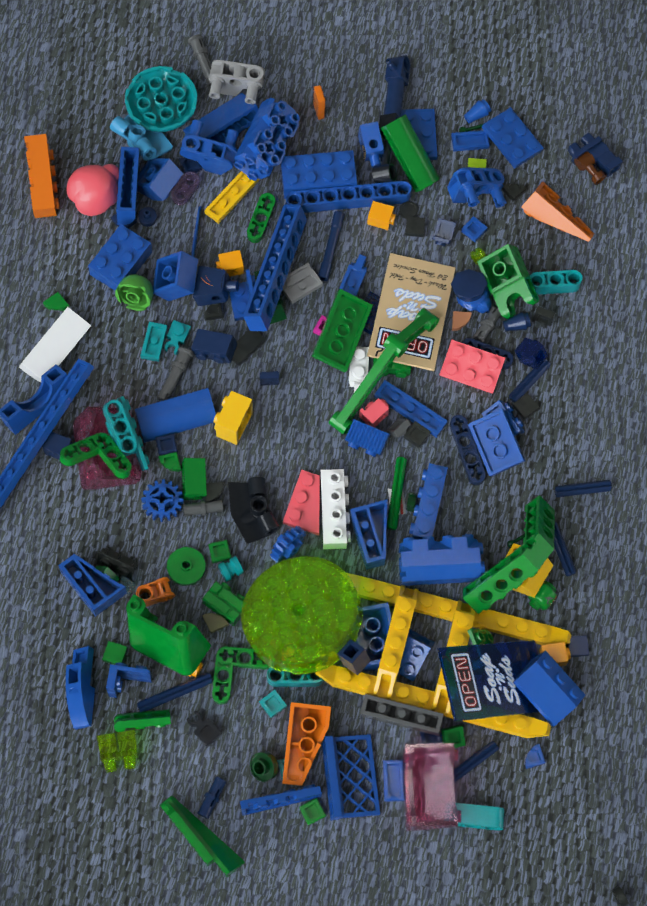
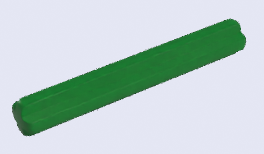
(396, 493)

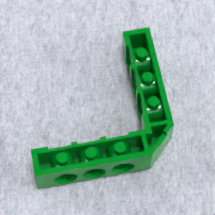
(528, 557)

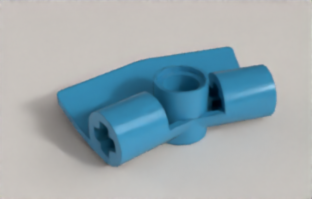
(150, 143)

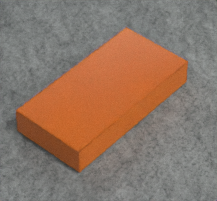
(319, 102)

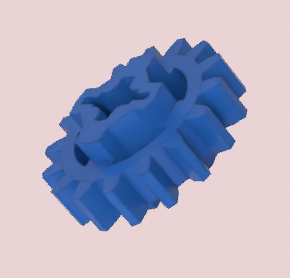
(170, 500)
(288, 544)

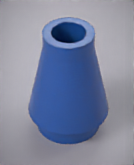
(478, 111)

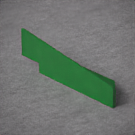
(201, 838)

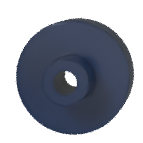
(147, 217)

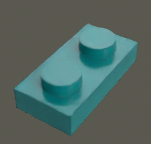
(154, 341)

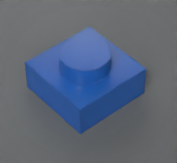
(474, 229)

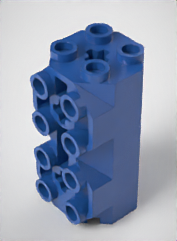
(266, 139)
(440, 562)

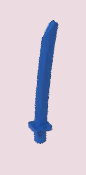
(196, 231)

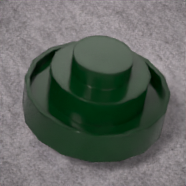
(264, 766)

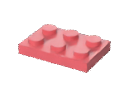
(472, 366)

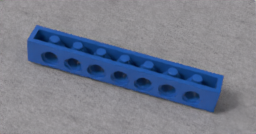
(275, 268)

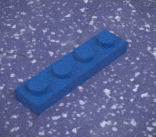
(411, 408)

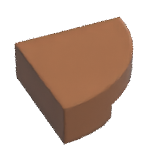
(460, 319)

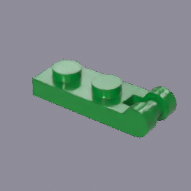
(141, 720)

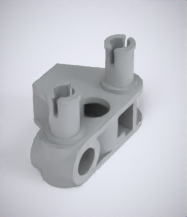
(233, 77)

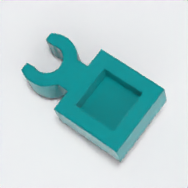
(177, 334)

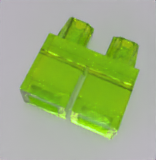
(127, 750)

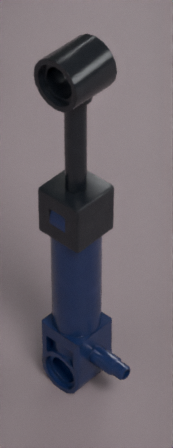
(397, 77)

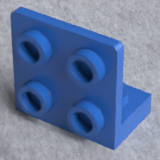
(240, 299)
(414, 654)
(121, 671)

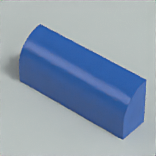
(231, 115)
(127, 185)
(175, 415)

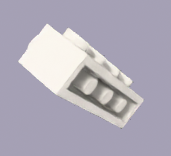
(334, 510)

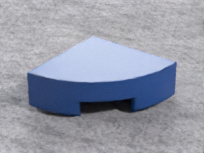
(534, 757)

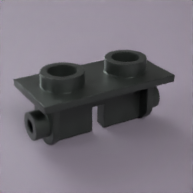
(124, 567)

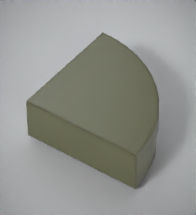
(214, 622)

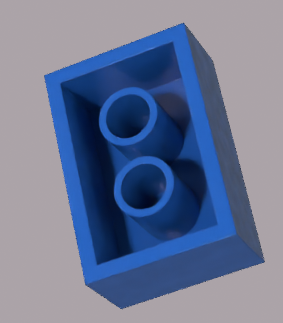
(120, 257)

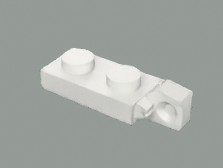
(358, 367)

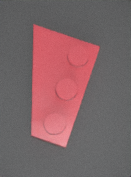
(305, 503)

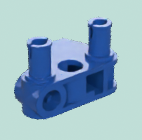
(212, 159)
(471, 182)

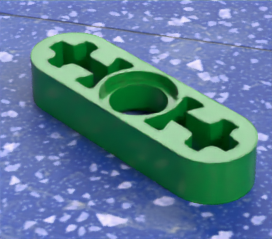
(260, 210)

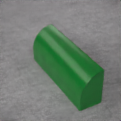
(410, 153)

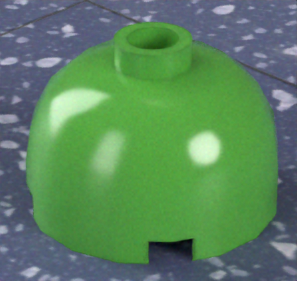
(135, 292)

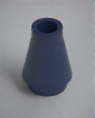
(518, 322)

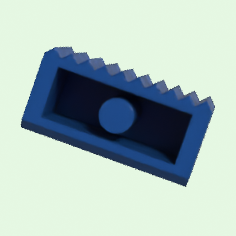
(366, 437)

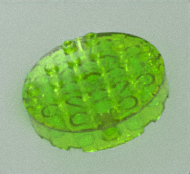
(275, 619)

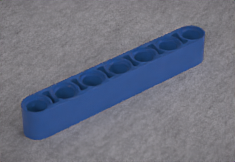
(355, 191)

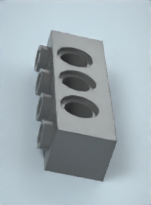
(402, 715)

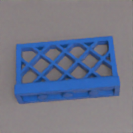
(333, 781)

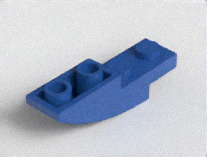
(78, 689)

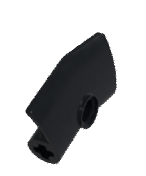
(251, 522)

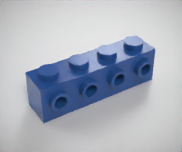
(430, 501)

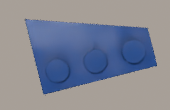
(91, 585)

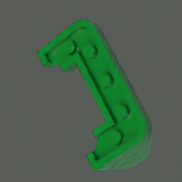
(176, 649)

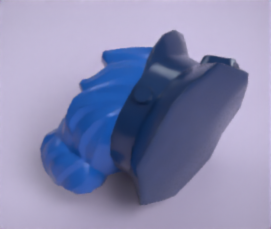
(472, 291)

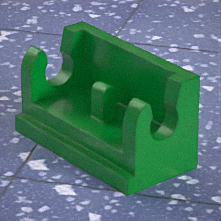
(193, 478)

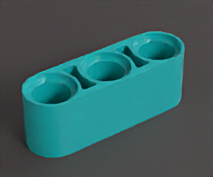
(561, 277)
(120, 416)
(286, 681)
(481, 816)

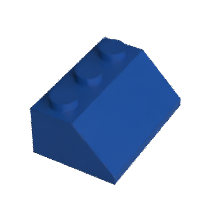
(374, 632)
(549, 688)

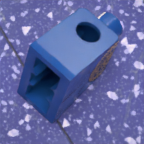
(371, 143)

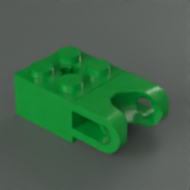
(507, 279)

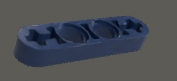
(467, 450)

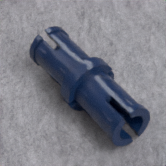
(211, 797)

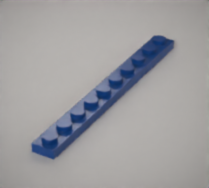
(43, 427)

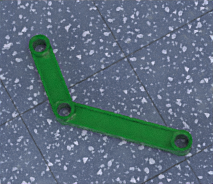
(394, 346)

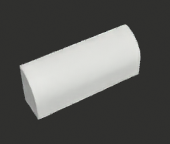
(55, 344)

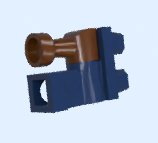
(594, 153)

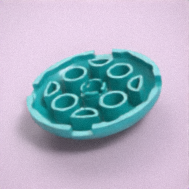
(157, 85)

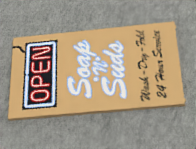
(405, 291)

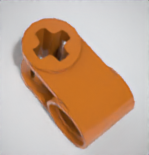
(156, 591)

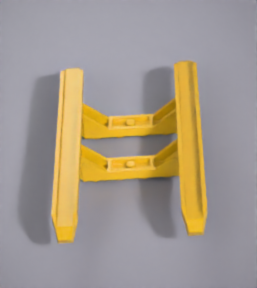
(463, 618)

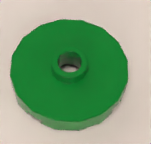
(189, 575)

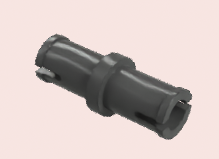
(487, 325)
(202, 508)

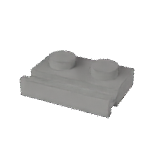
(301, 283)

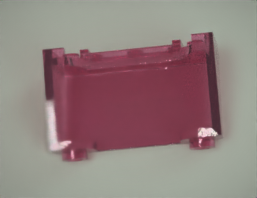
(94, 471)
(430, 786)

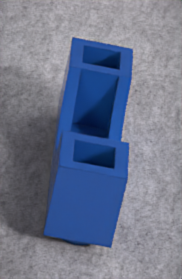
(20, 414)

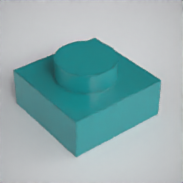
(272, 704)

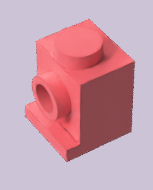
(374, 412)

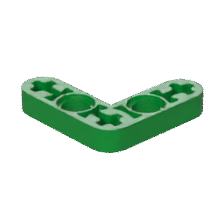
(97, 448)
(228, 665)

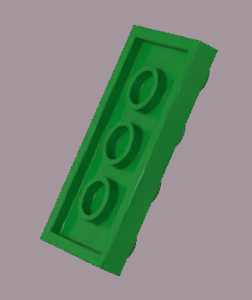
(342, 330)

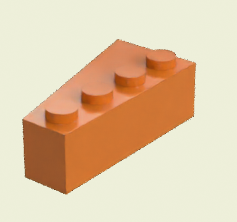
(41, 176)

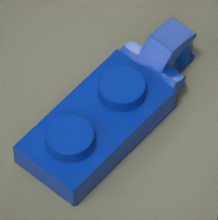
(354, 276)

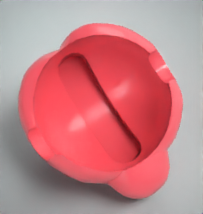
(93, 188)

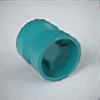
(231, 568)

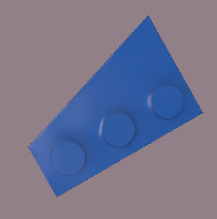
(370, 531)

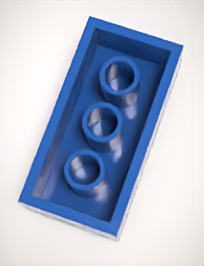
(318, 171)

